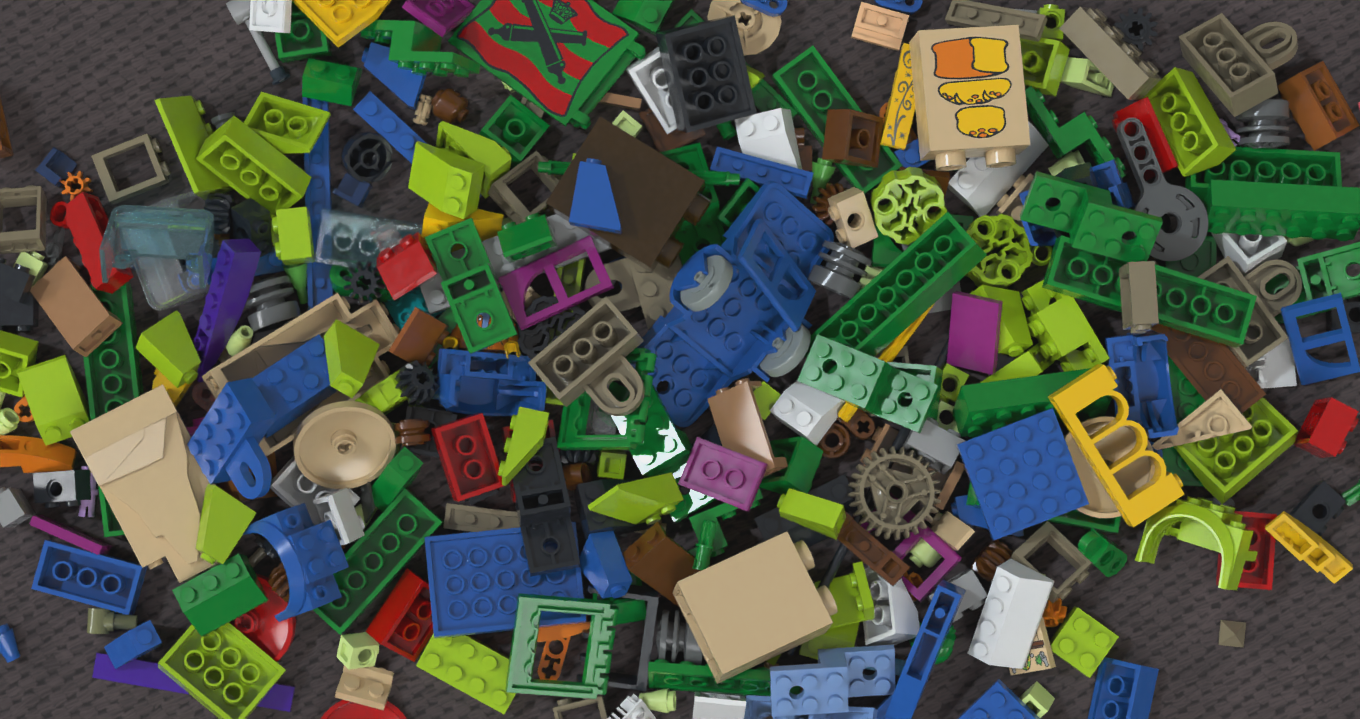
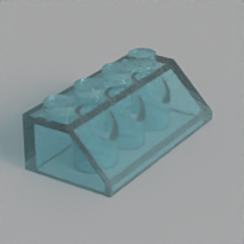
(346, 237)

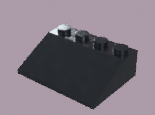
(706, 73)

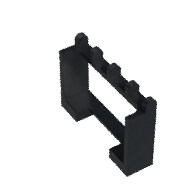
(632, 681)

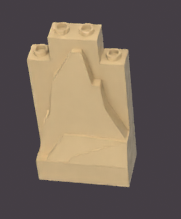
(369, 320)
(149, 479)

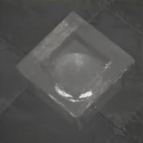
(386, 236)

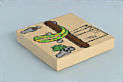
(1040, 654)

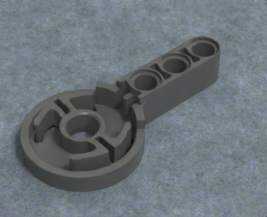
(1162, 199)

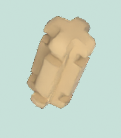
(423, 110)

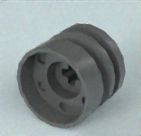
(1263, 125)
(839, 269)
(271, 304)
(676, 637)

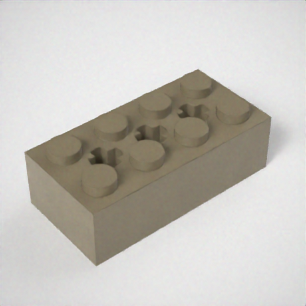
(1111, 53)

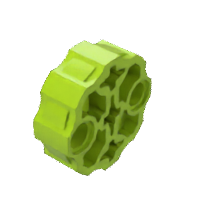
(886, 215)
(1016, 262)
(384, 395)

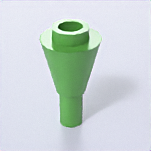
(822, 173)
(298, 278)

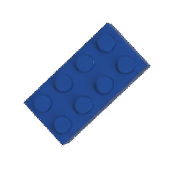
(296, 383)
(89, 577)

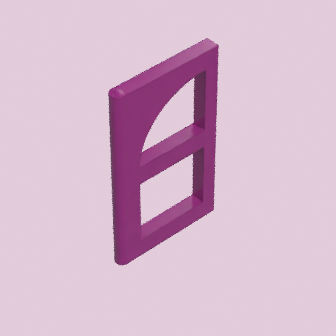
(517, 282)
(950, 556)

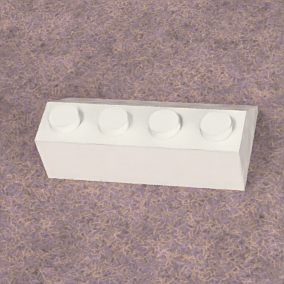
(984, 186)
(1010, 615)

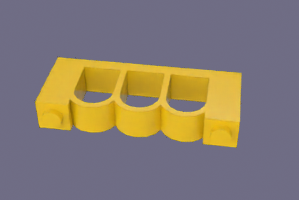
(1150, 497)

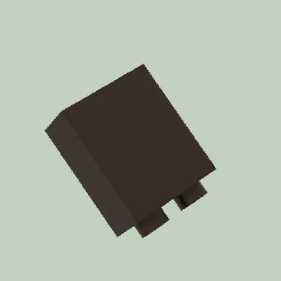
(648, 191)

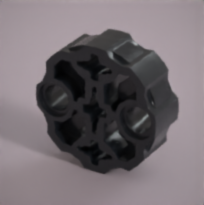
(528, 338)

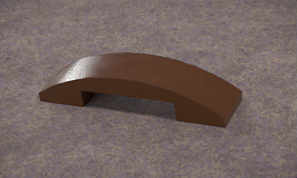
(871, 551)

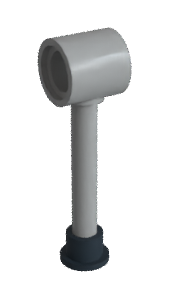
(241, 13)

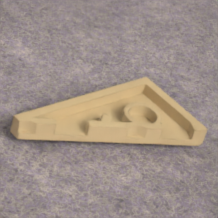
(1212, 419)

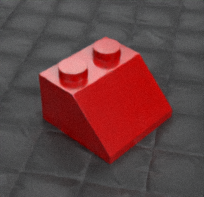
(406, 265)

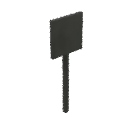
(367, 501)

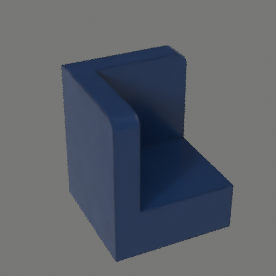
(56, 167)
(353, 190)

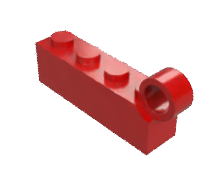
(88, 224)

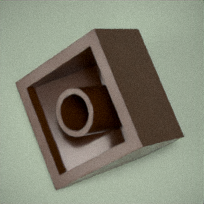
(852, 138)

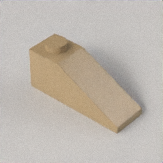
(951, 529)

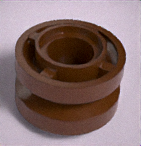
(412, 432)
(842, 447)

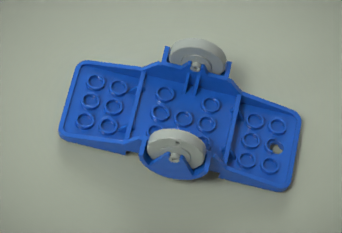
(721, 316)

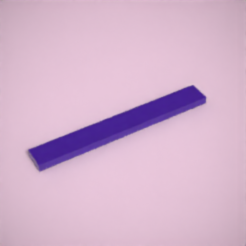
(148, 674)

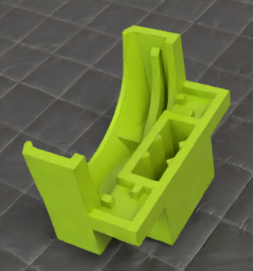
(1062, 329)
(1206, 526)

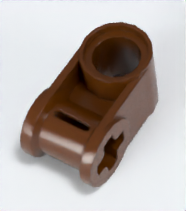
(851, 425)
(577, 474)

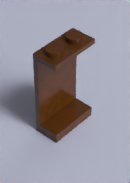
(659, 561)

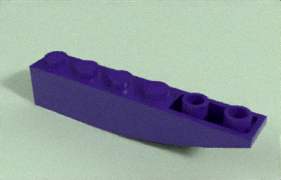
(225, 300)

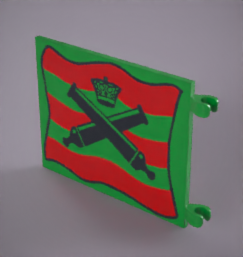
(547, 49)

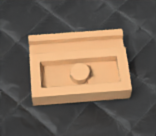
(880, 26)

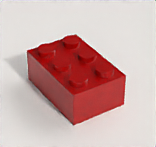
(1326, 428)
(467, 456)
(1256, 573)

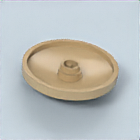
(344, 445)
(1111, 449)

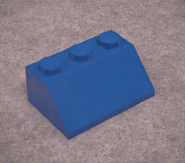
(1122, 690)

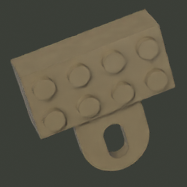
(1236, 63)
(639, 288)
(1263, 329)
(591, 358)

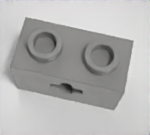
(14, 507)

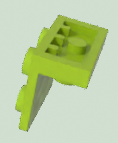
(851, 597)

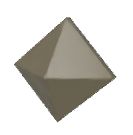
(1232, 633)

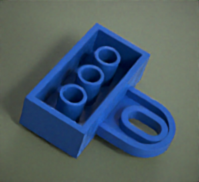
(231, 438)

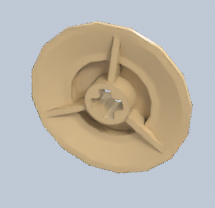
(760, 29)

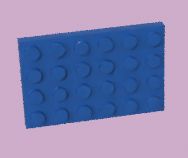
(479, 579)

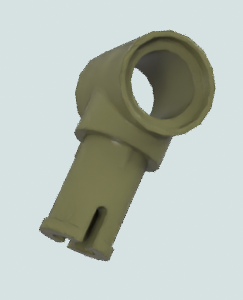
(103, 621)

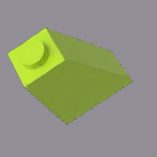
(1014, 330)
(170, 349)
(348, 357)
(1028, 364)
(812, 512)
(221, 524)

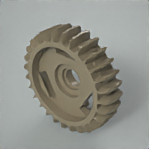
(888, 510)

